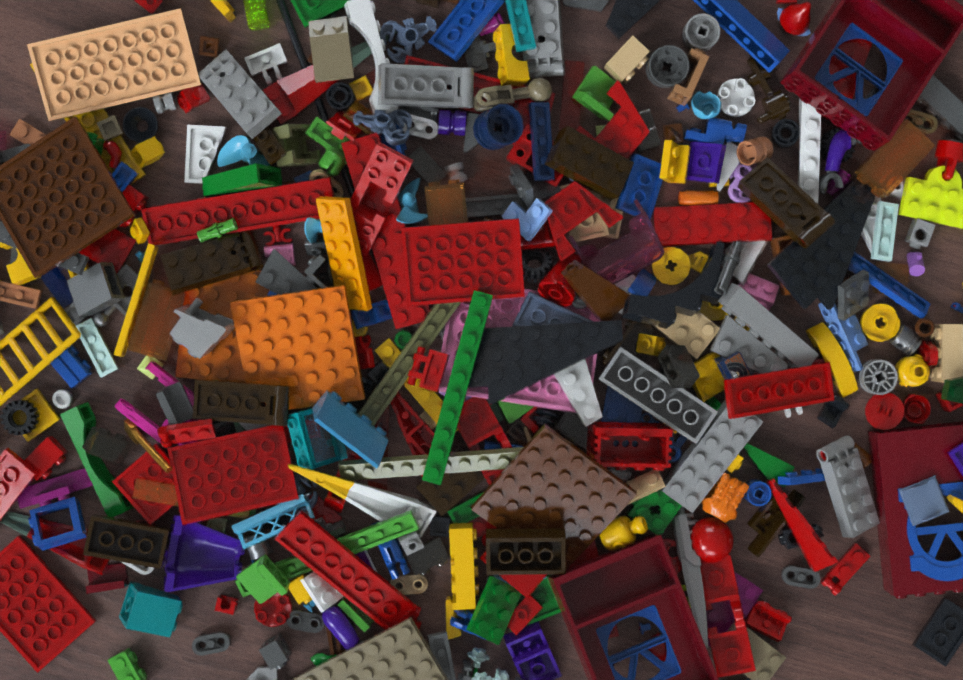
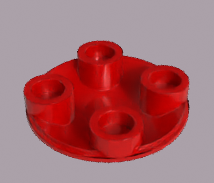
(274, 610)

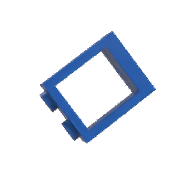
(77, 520)

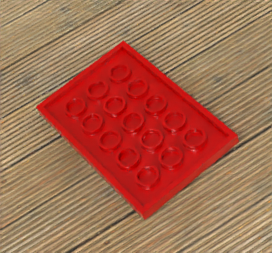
(456, 258)
(232, 474)
(36, 607)

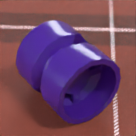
(452, 122)

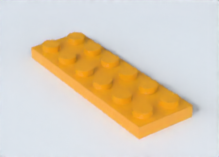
(344, 250)

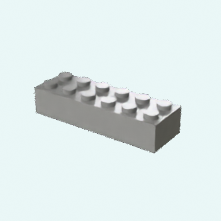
(654, 394)
(709, 458)

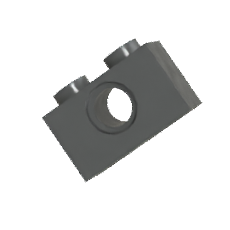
(275, 652)

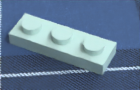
(884, 231)
(97, 348)

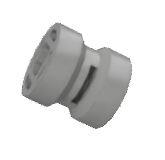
(165, 102)
(456, 172)

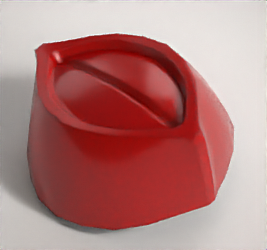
(916, 408)

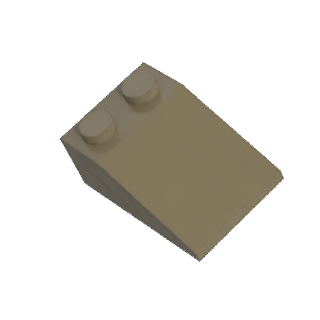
(331, 49)
(765, 656)

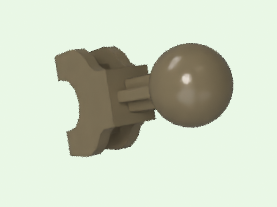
(538, 91)

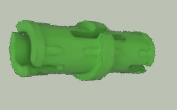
(217, 230)

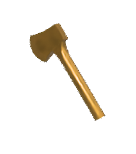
(136, 436)

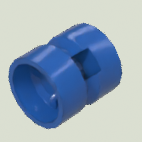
(758, 492)

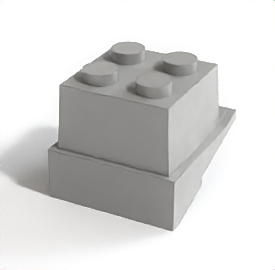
(200, 329)

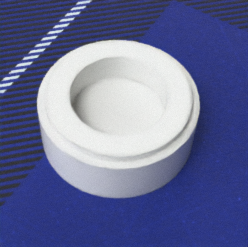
(62, 398)

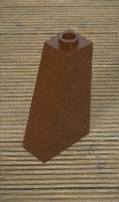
(596, 292)

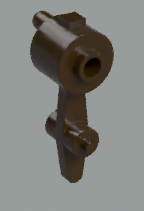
(776, 103)

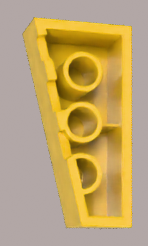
(462, 566)

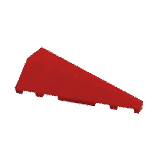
(415, 430)
(812, 547)

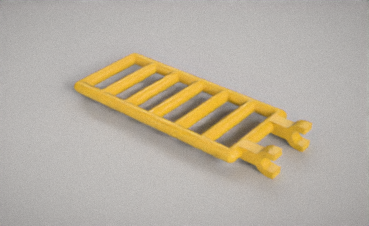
(47, 358)

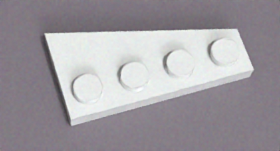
(580, 392)

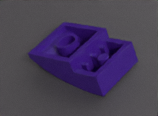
(532, 654)

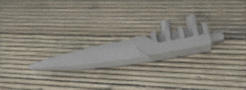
(691, 569)

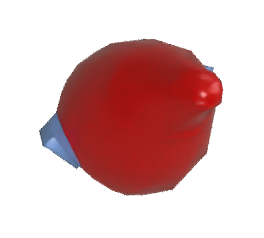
(796, 18)

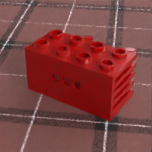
(650, 451)

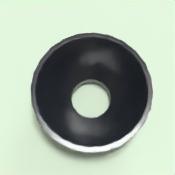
(131, 122)

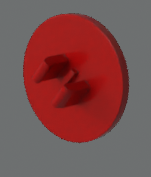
(884, 411)

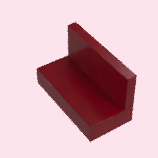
(113, 578)

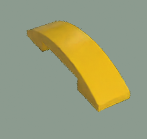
(832, 352)

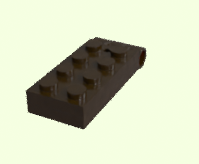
(786, 203)
(212, 261)
(241, 402)

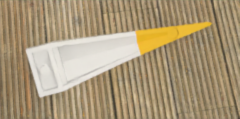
(372, 500)

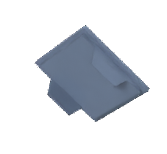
(923, 500)

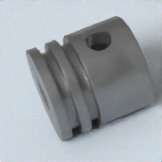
(906, 340)
(258, 550)

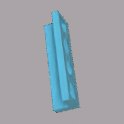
(267, 517)

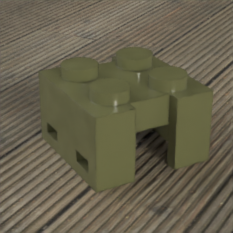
(293, 141)

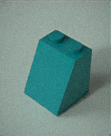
(150, 610)

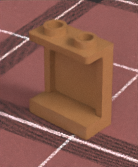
(683, 94)

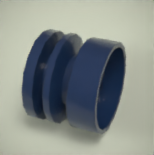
(507, 126)

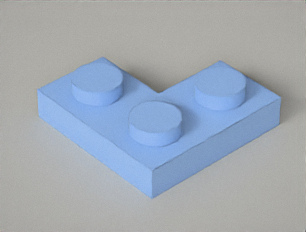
(529, 221)

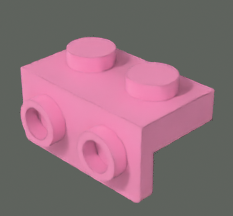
(761, 290)

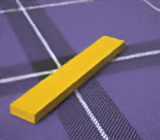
(136, 300)

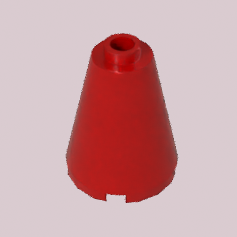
(555, 286)

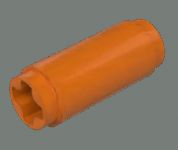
(691, 197)

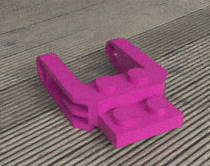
(139, 418)

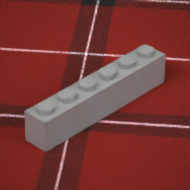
(767, 327)

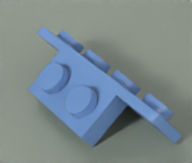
(847, 333)

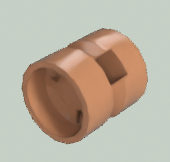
(754, 150)

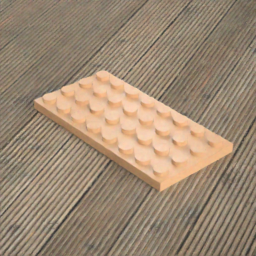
(114, 64)

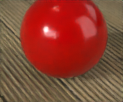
(711, 539)

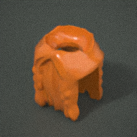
(725, 498)

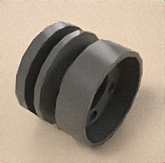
(678, 66)

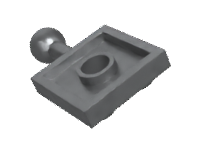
(126, 277)

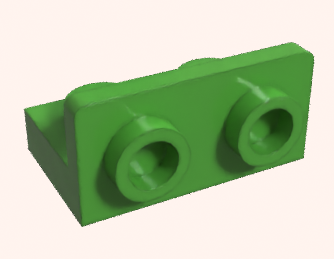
(126, 666)

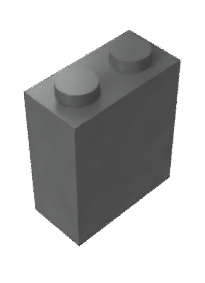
(95, 289)

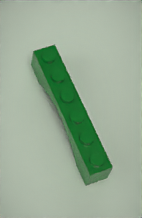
(78, 424)

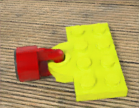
(941, 192)

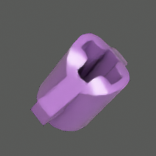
(915, 263)

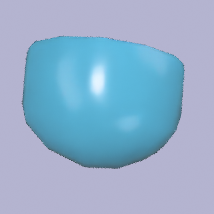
(705, 105)

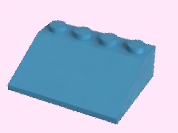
(350, 427)

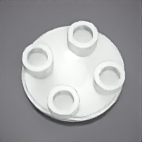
(736, 97)

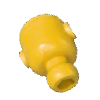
(912, 371)
(622, 532)

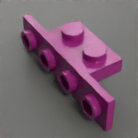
(53, 488)

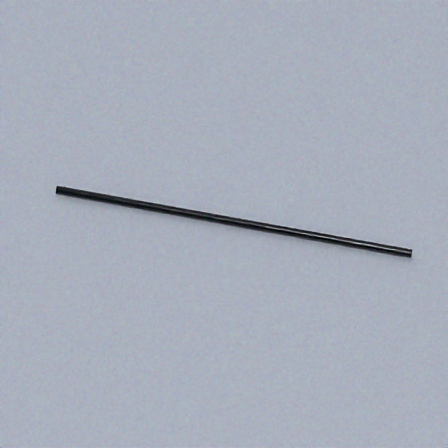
(318, 102)

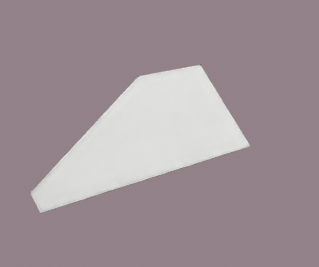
(729, 164)

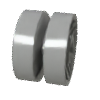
(701, 23)
(887, 377)

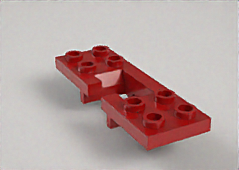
(387, 170)
(479, 423)
(732, 648)

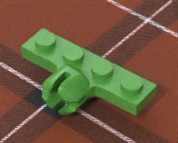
(334, 152)

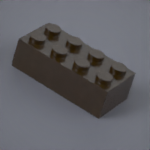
(589, 163)
(126, 541)
(525, 551)

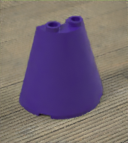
(199, 556)

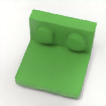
(593, 93)
(263, 579)

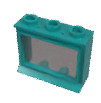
(313, 443)

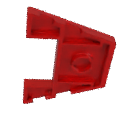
(626, 127)
(570, 209)

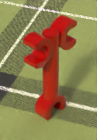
(278, 235)

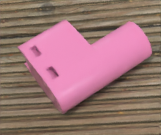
(285, 250)

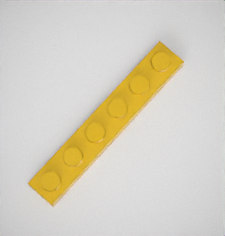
(426, 398)

